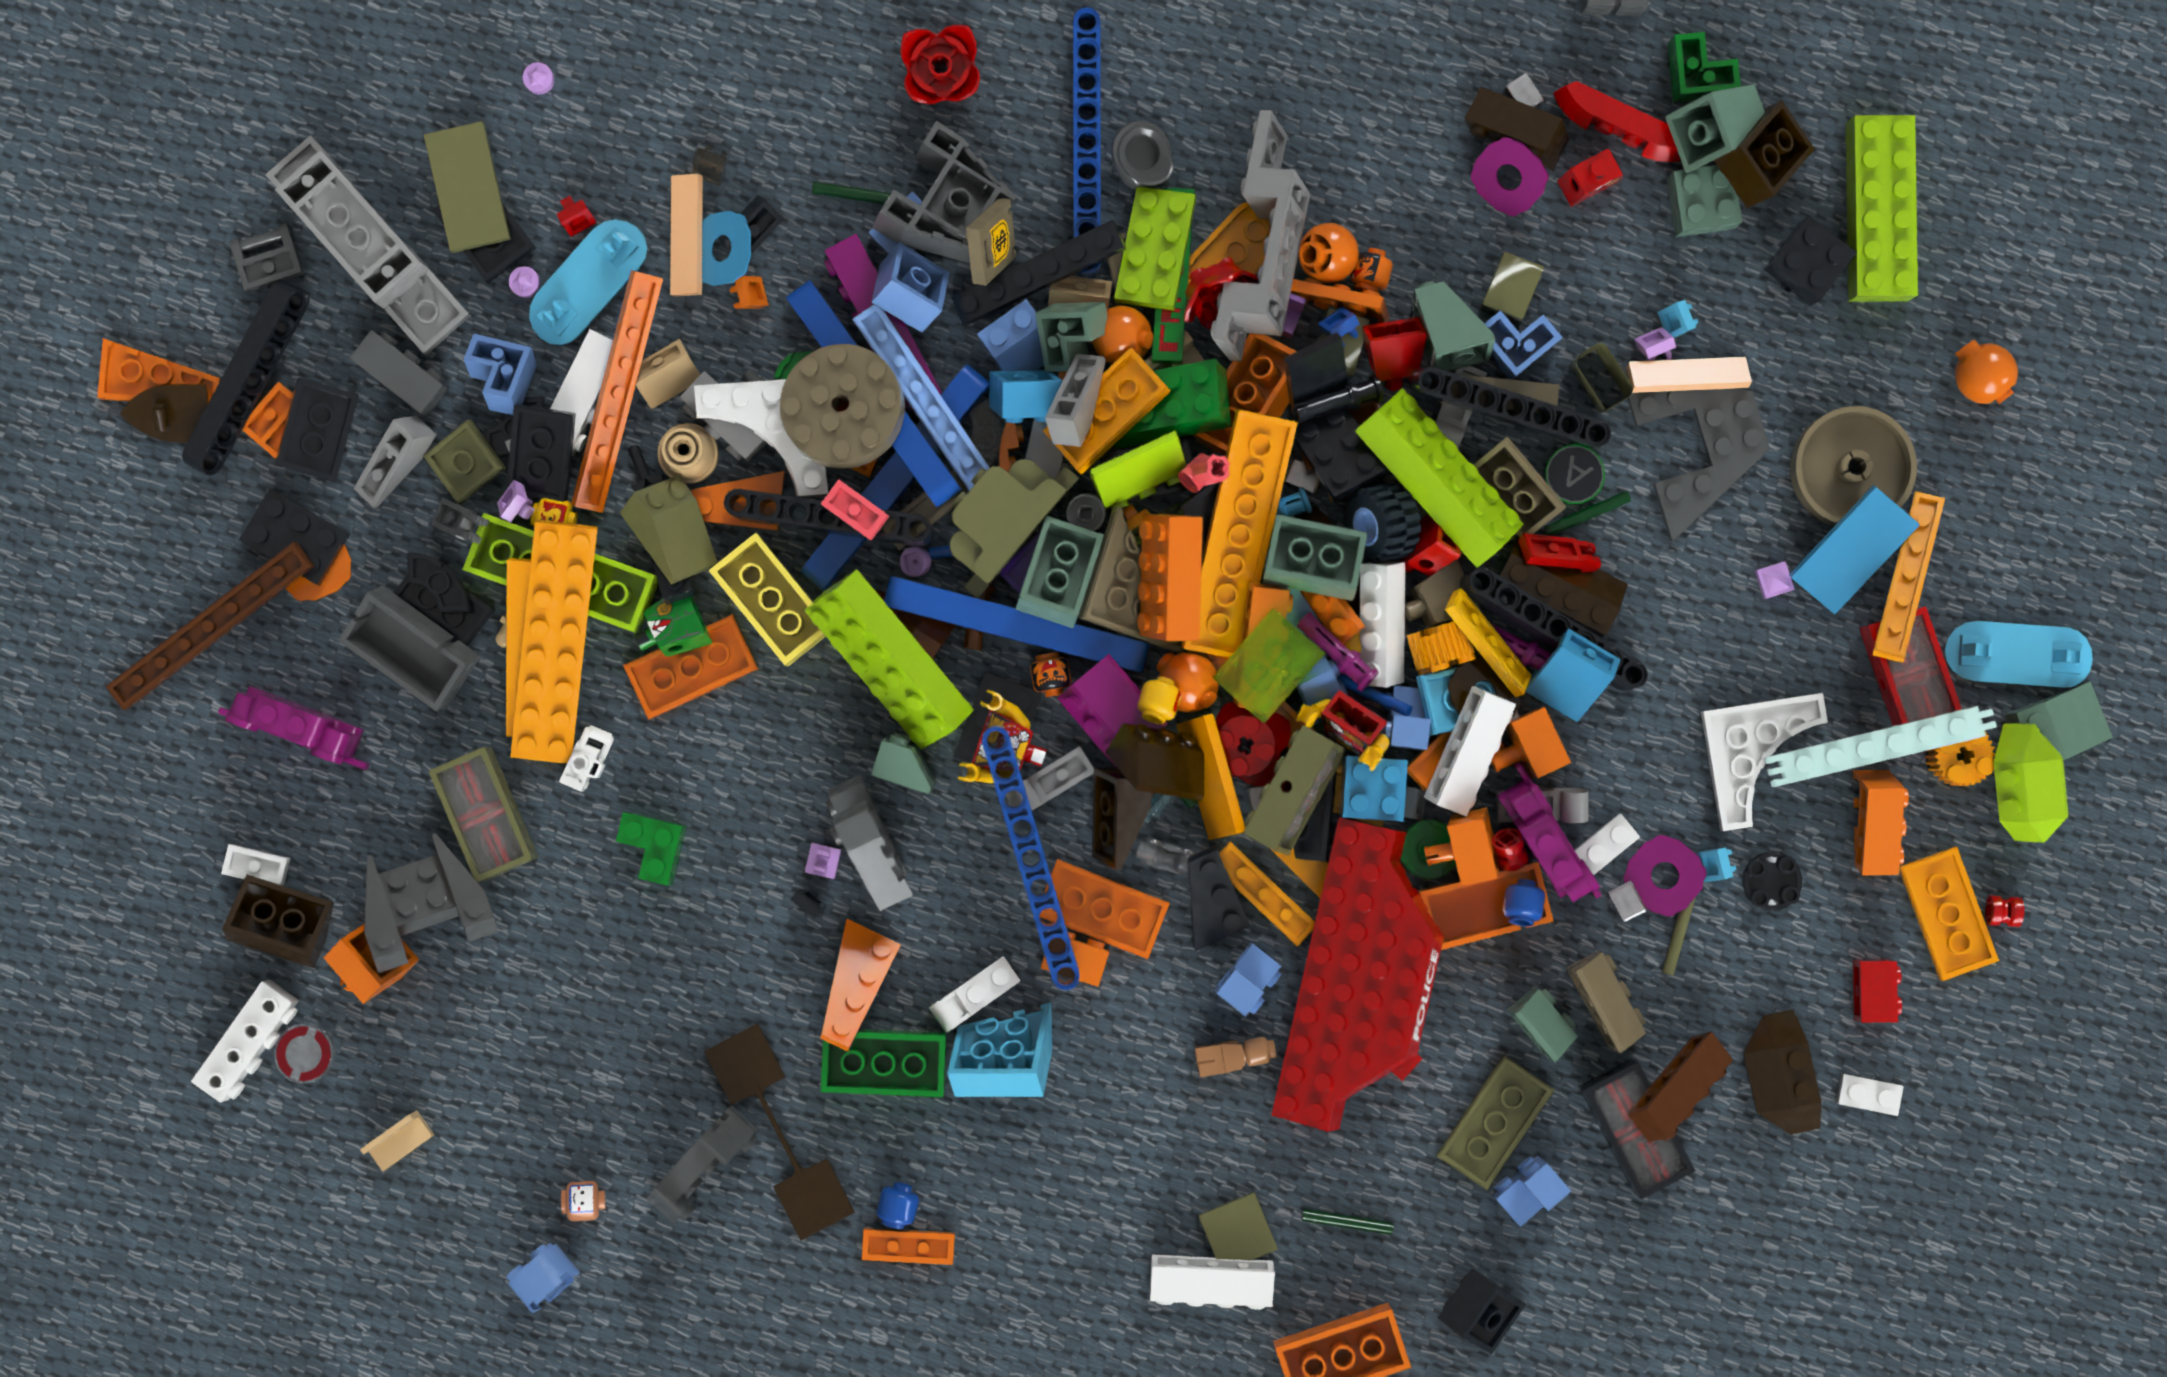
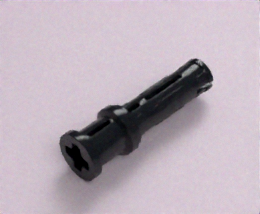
(1350, 396)

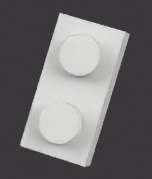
(1607, 843)
(256, 863)
(1869, 1094)

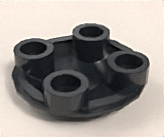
(1772, 881)

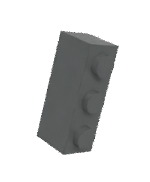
(400, 372)

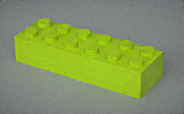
(1882, 208)
(1440, 478)
(617, 590)
(889, 660)

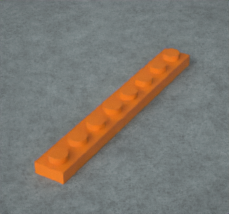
(616, 391)

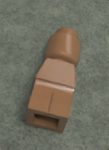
(1232, 1055)

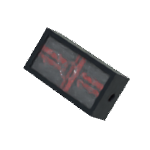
(1644, 1163)

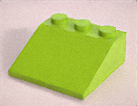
(1139, 472)

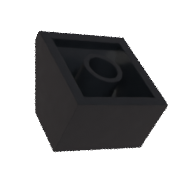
(1481, 1311)

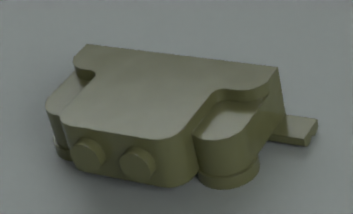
(1001, 516)

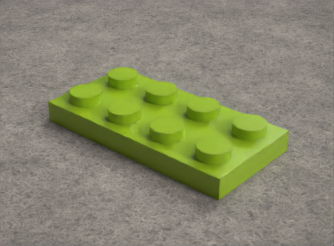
(1155, 248)

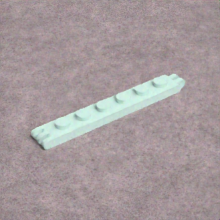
(1879, 745)

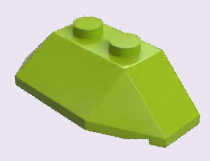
(2029, 783)

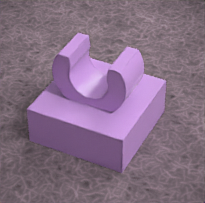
(1656, 343)
(515, 502)
(823, 860)

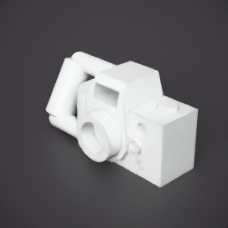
(585, 758)

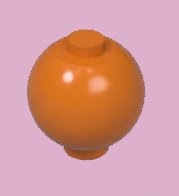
(1328, 253)
(1123, 329)
(1985, 372)
(1193, 678)

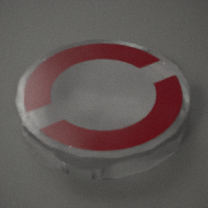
(304, 1053)

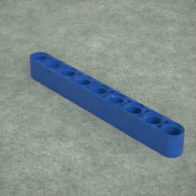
(1086, 128)
(910, 442)
(891, 483)
(1014, 624)
(1029, 873)

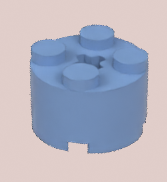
(543, 1276)

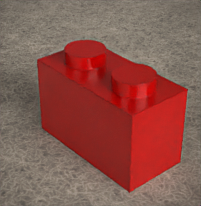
(1876, 991)

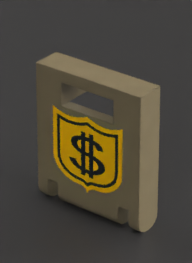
(997, 231)

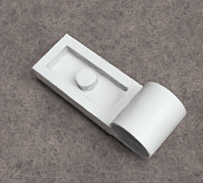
(974, 994)

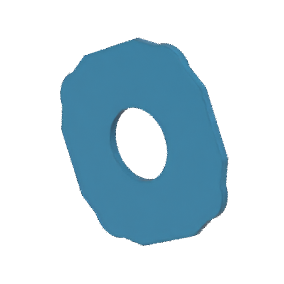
(736, 265)

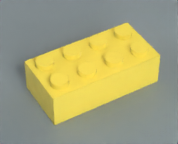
(769, 598)

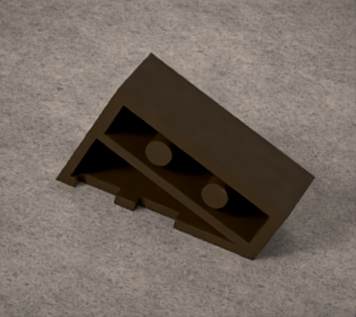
(1500, 116)

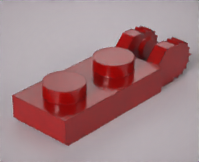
(1559, 552)

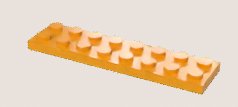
(1241, 527)
(553, 641)

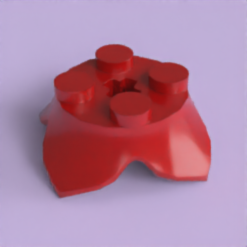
(924, 49)
(1205, 287)
(1268, 739)

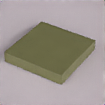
(464, 461)
(1238, 1229)

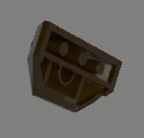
(1783, 1074)

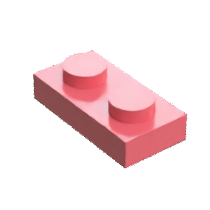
(855, 510)

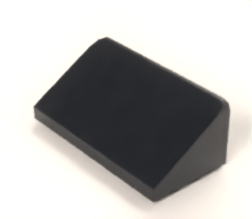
(761, 220)

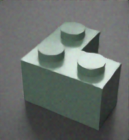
(1066, 329)

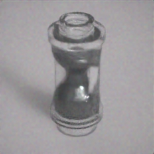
(1156, 853)

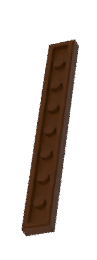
(210, 626)

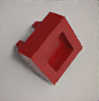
(575, 216)

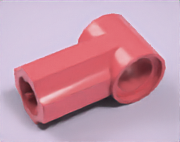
(1204, 471)

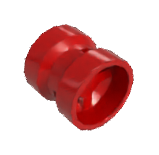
(1510, 849)
(2004, 911)

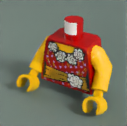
(1018, 726)
(1350, 726)

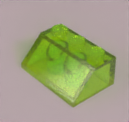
(1268, 665)

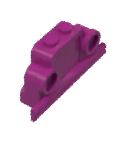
(321, 733)
(1546, 839)

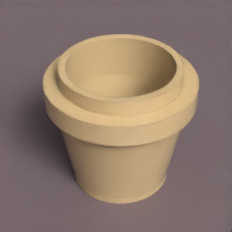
(699, 461)

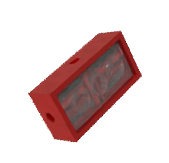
(1919, 684)

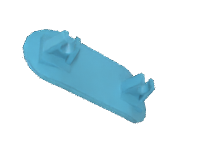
(587, 281)
(2019, 654)

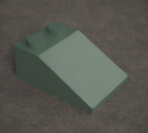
(2067, 719)

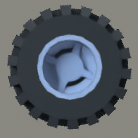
(1388, 519)

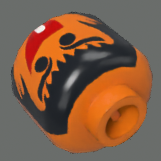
(1372, 271)
(1050, 674)

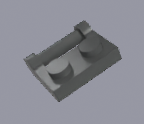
(268, 266)

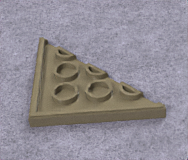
(1114, 583)

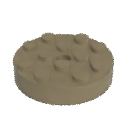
(860, 431)
(1858, 435)

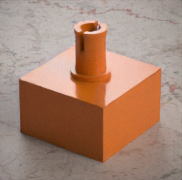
(1533, 744)
(1469, 847)
(356, 967)

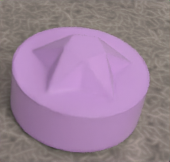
(538, 78)
(524, 282)
(915, 561)

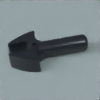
(642, 469)

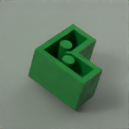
(1693, 74)
(661, 844)

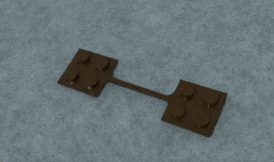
(813, 1194)

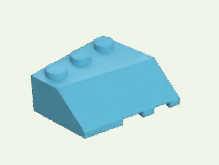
(1003, 1056)

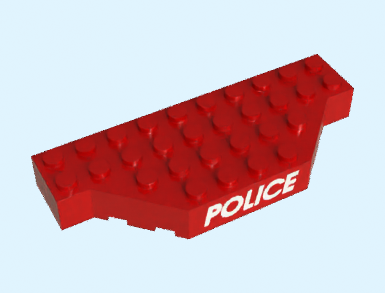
(1361, 980)

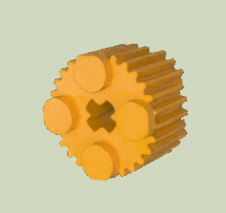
(1439, 648)
(1975, 765)

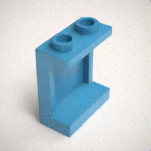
(1573, 675)

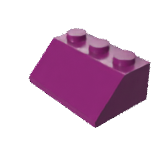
(1103, 702)

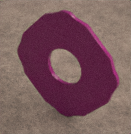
(1531, 169)
(1687, 863)

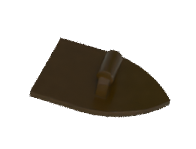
(167, 411)

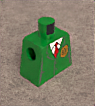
(674, 627)

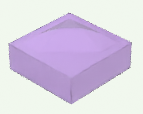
(1774, 580)

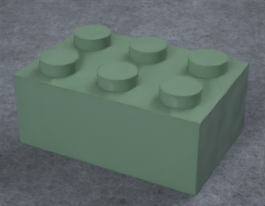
(1314, 557)
(1059, 572)

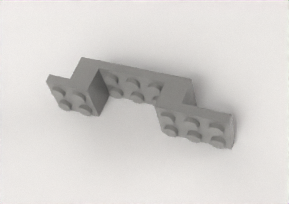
(1283, 200)
(366, 245)

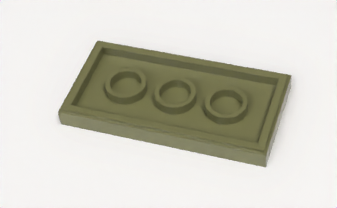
(467, 187)
(1495, 1122)

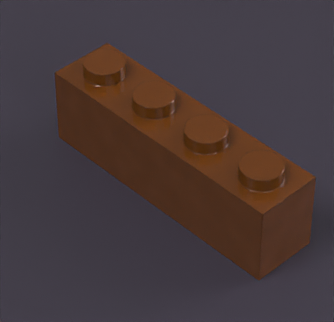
(1680, 1087)

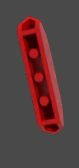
(1610, 116)

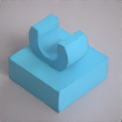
(1677, 318)
(1716, 864)

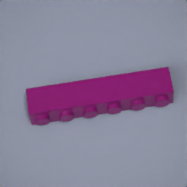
(858, 281)

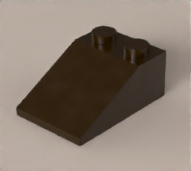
(1116, 816)

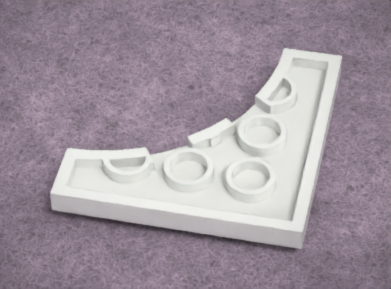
(758, 408)
(1739, 742)

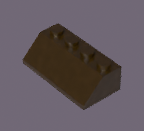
(1584, 597)

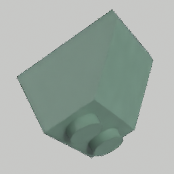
(903, 763)
(1543, 1023)

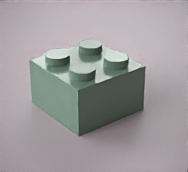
(1702, 201)

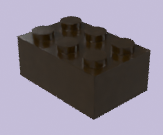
(1766, 156)

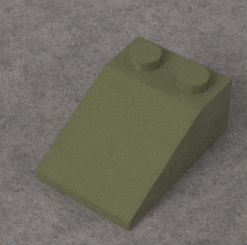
(671, 528)

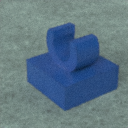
(1340, 321)

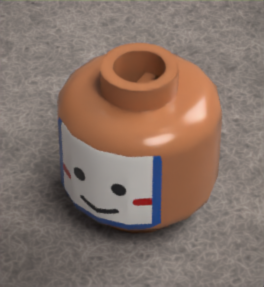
(582, 1201)

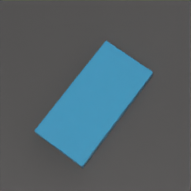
(1854, 549)

